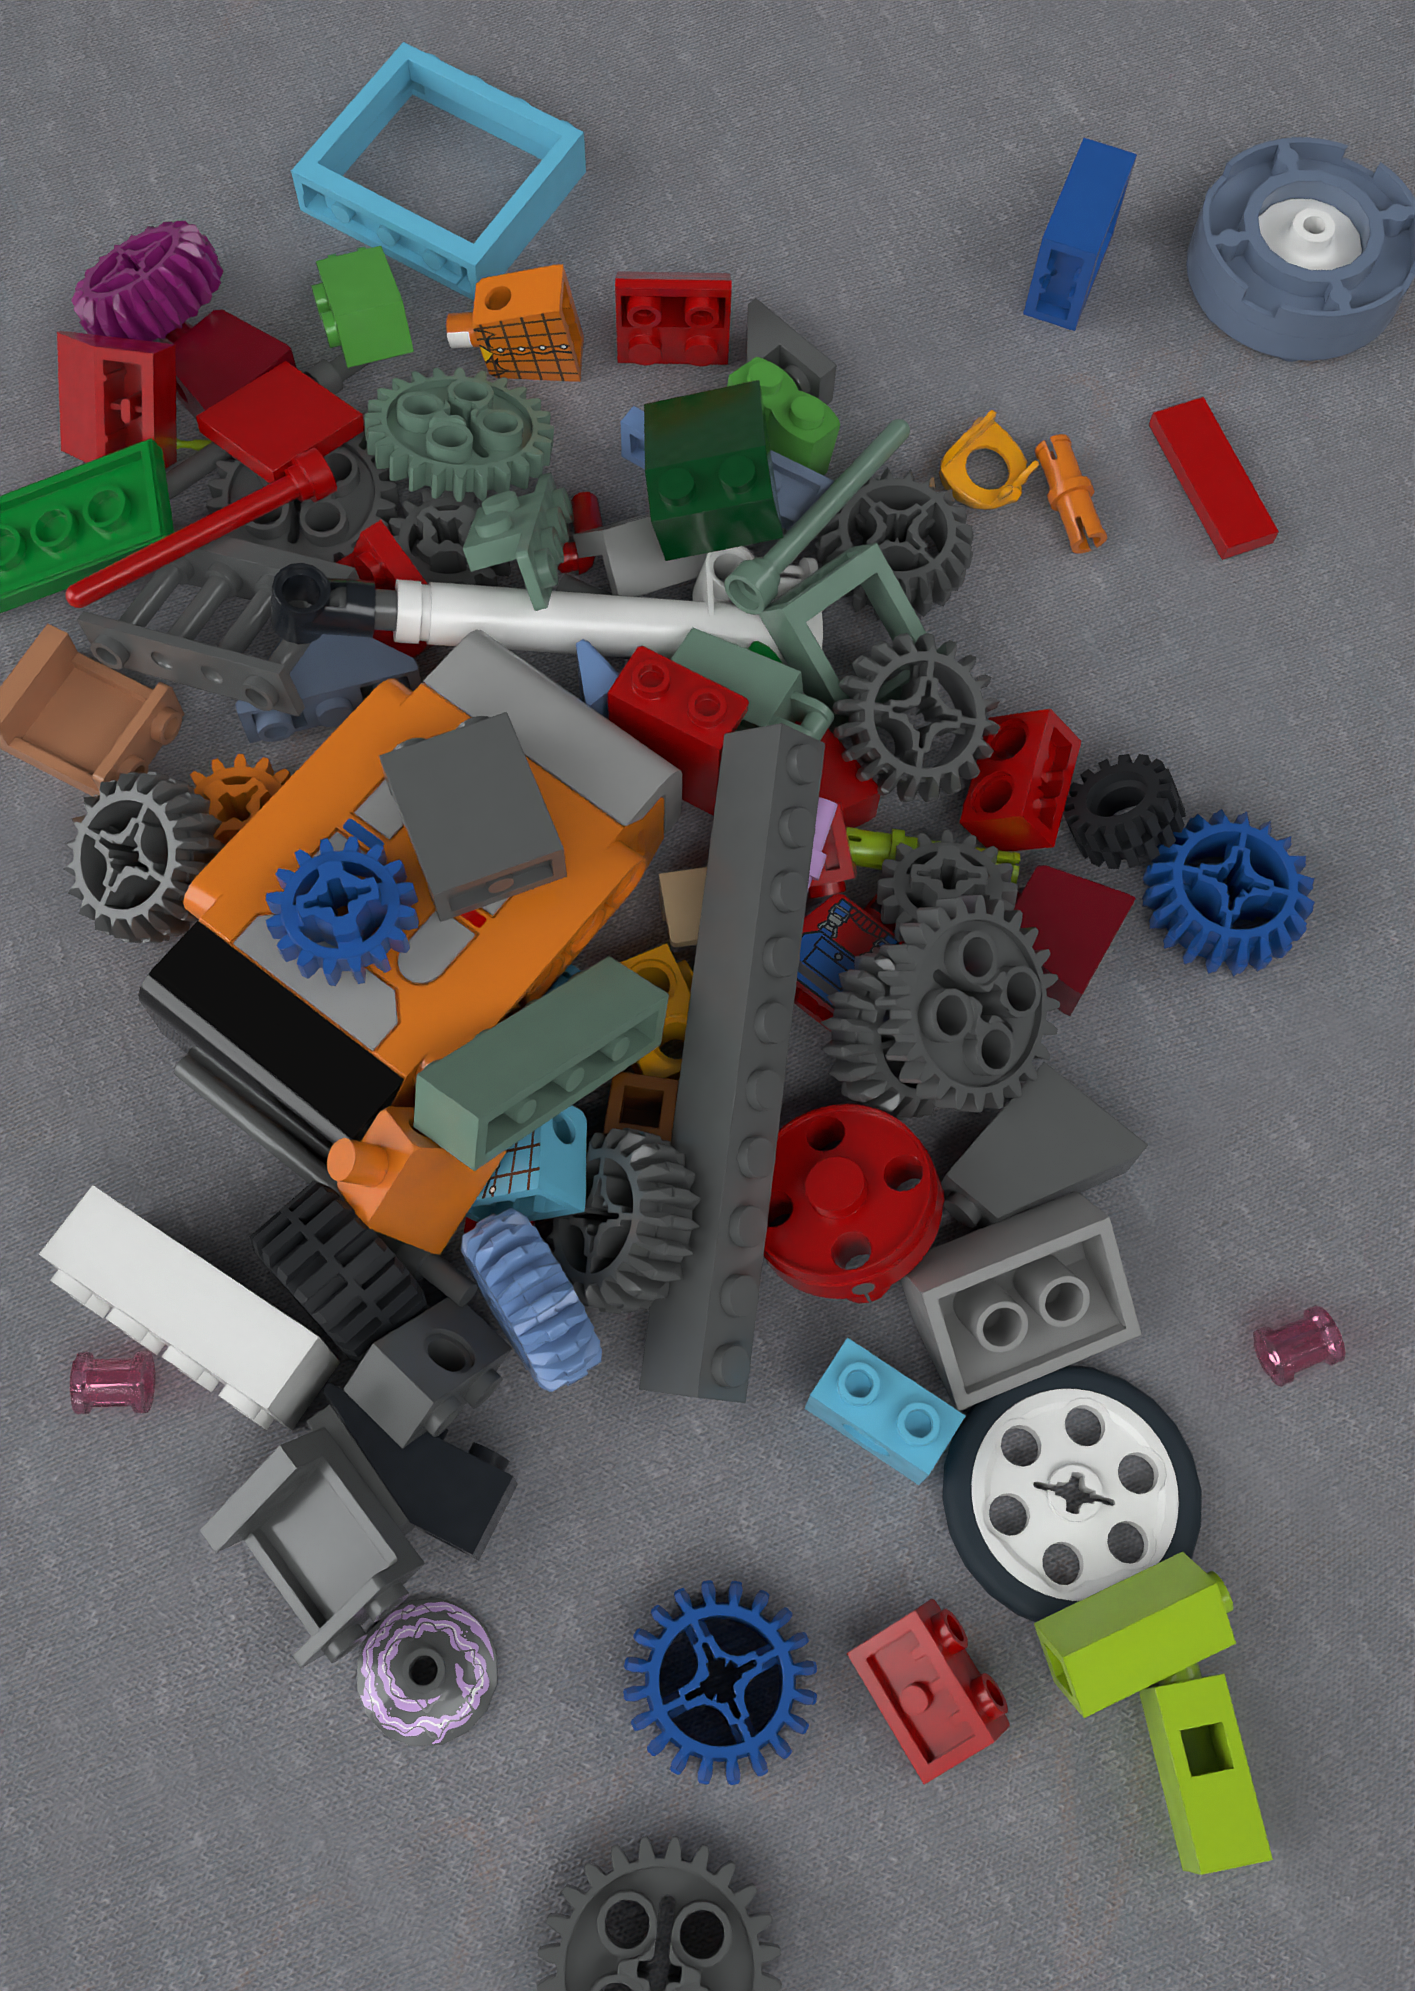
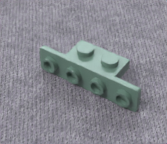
(526, 530)

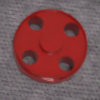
(849, 1203)

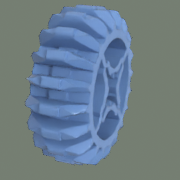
(531, 1299)

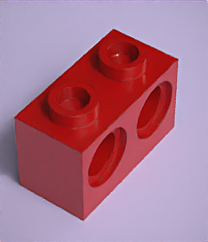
(1023, 784)

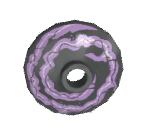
(463, 1681)

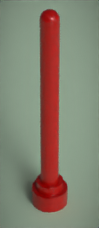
(305, 479)

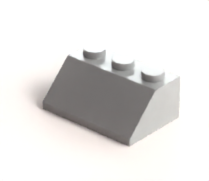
(1021, 1299)

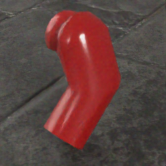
(586, 517)

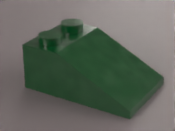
(710, 471)

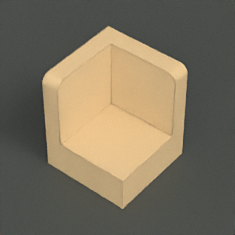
(681, 904)

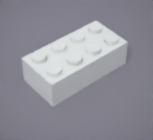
(181, 1301)

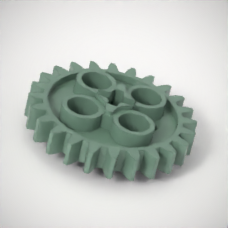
(458, 434)

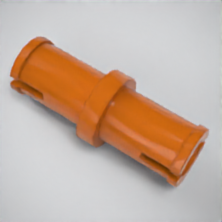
(1070, 493)

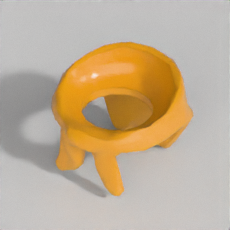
(981, 435)

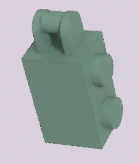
(770, 686)

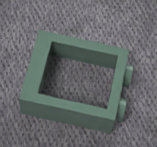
(788, 616)

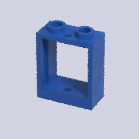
(1079, 233)

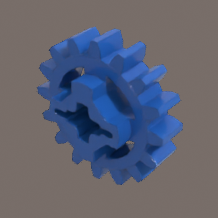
(323, 886)

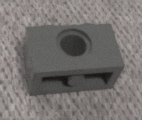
(429, 1371)

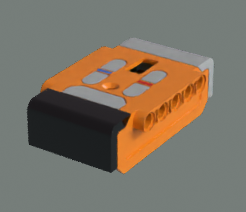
(340, 1054)

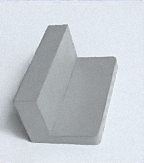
(635, 557)

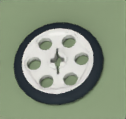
(1130, 1425)

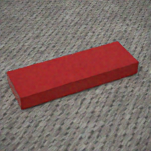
(1213, 478)

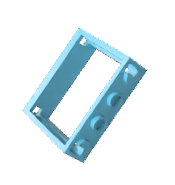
(407, 236)

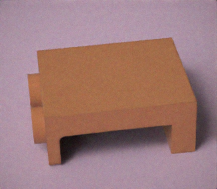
(82, 716)

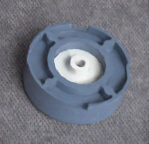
(1303, 249)

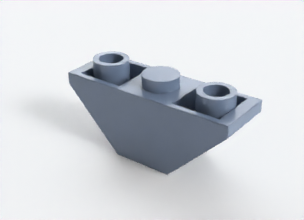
(332, 683)

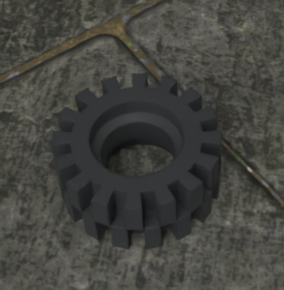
(1131, 834)

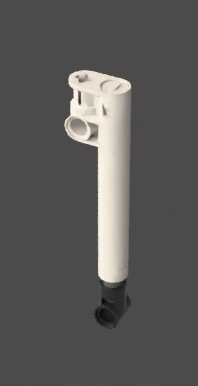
(451, 611)

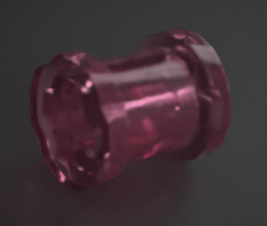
(1320, 1339)
(112, 1382)

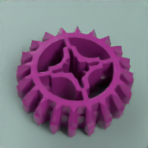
(149, 283)

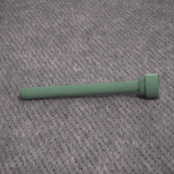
(756, 581)

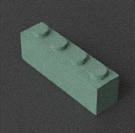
(538, 1062)

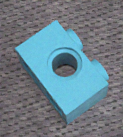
(884, 1411)

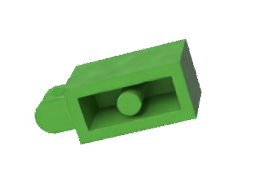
(361, 306)

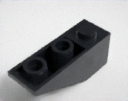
(435, 1484)

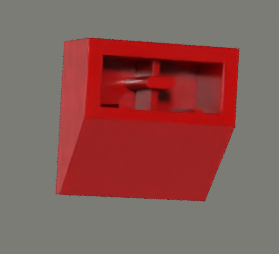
(673, 317)
(115, 395)

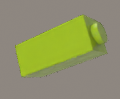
(1136, 1633)
(1204, 1772)

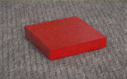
(278, 420)

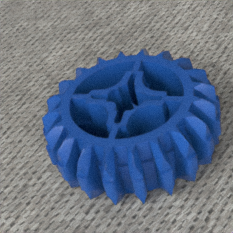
(1259, 884)
(774, 1653)

